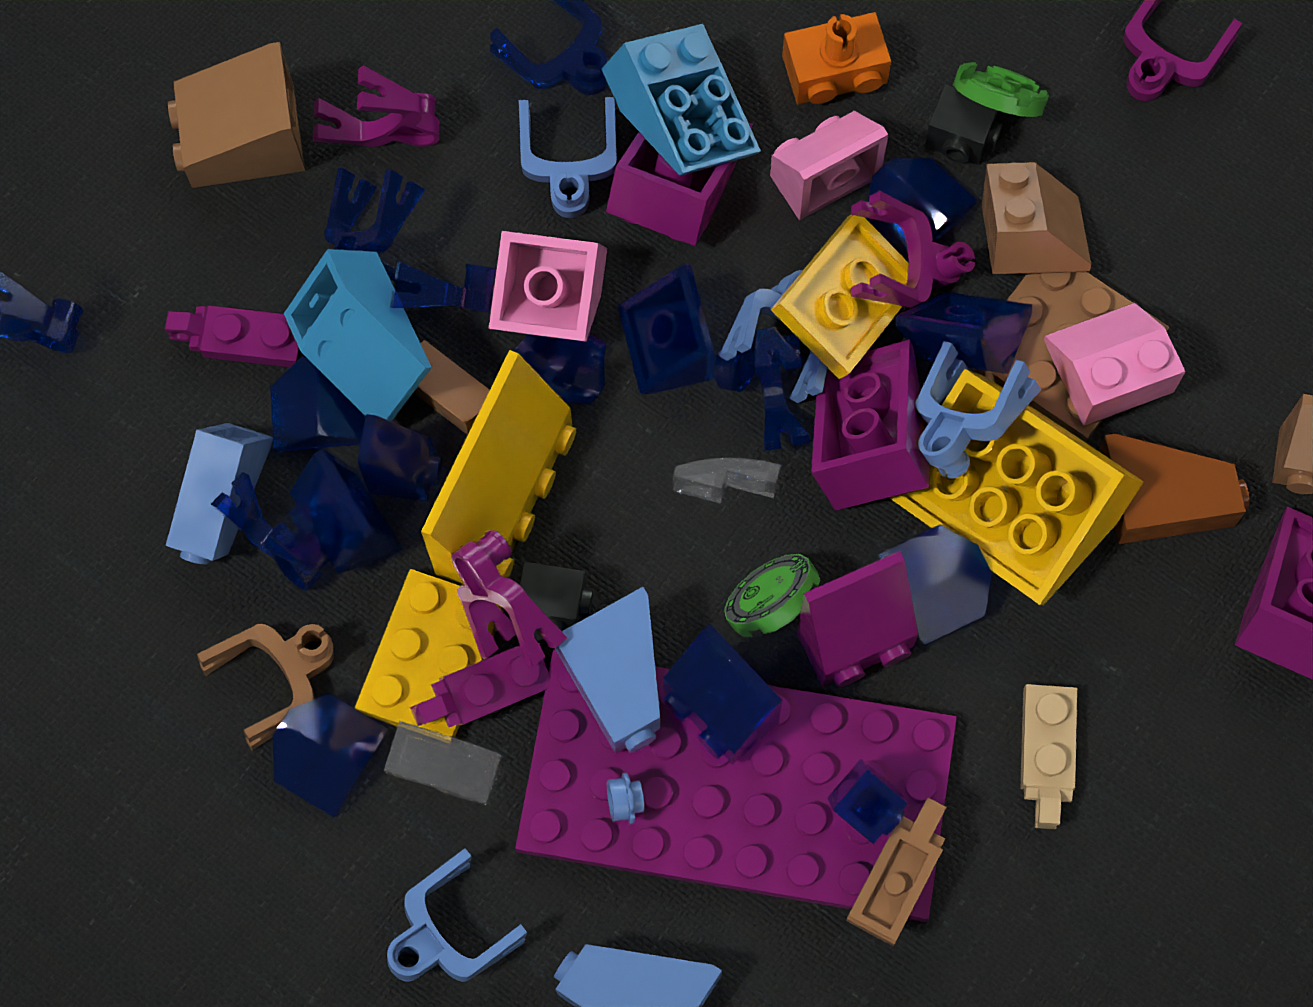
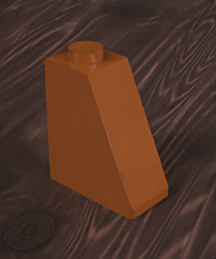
(1178, 493)

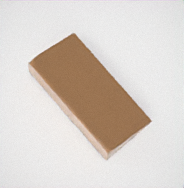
(451, 390)

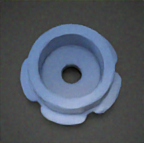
(624, 798)

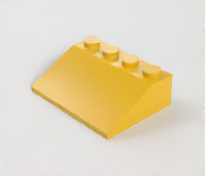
(500, 467)
(1028, 498)

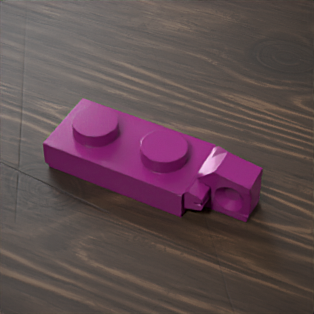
(236, 335)
(483, 689)

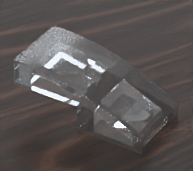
(711, 476)
(442, 763)

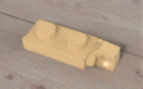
(1048, 750)

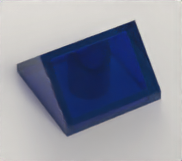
(980, 328)
(668, 333)
(343, 513)

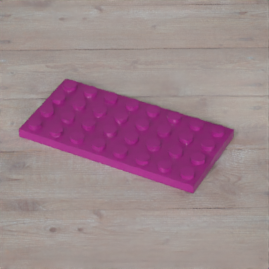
(725, 824)

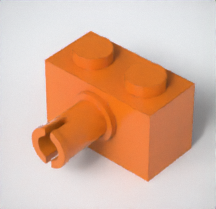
(836, 58)

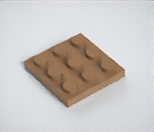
(1058, 303)

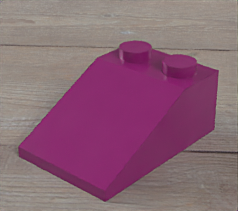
(657, 198)
(870, 430)
(1280, 608)
(859, 621)

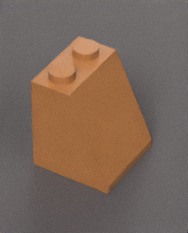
(237, 120)

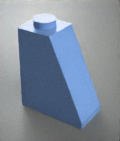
(214, 463)
(615, 670)
(633, 979)

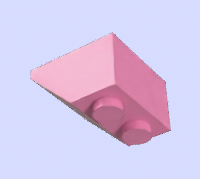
(828, 162)
(547, 286)
(1115, 362)

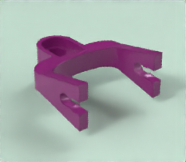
(1164, 64)
(410, 116)
(929, 262)
(485, 587)

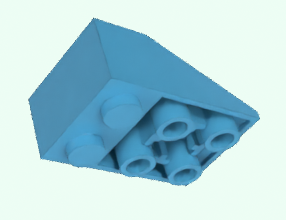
(680, 99)
(354, 335)

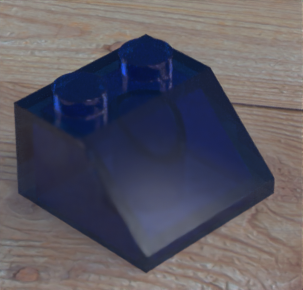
(721, 696)

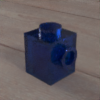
(868, 802)

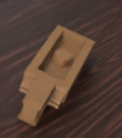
(899, 875)

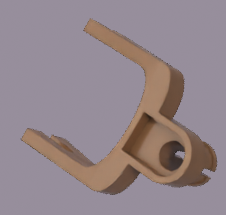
(291, 656)

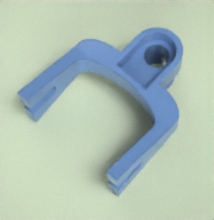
(568, 174)
(743, 330)
(951, 430)
(429, 945)

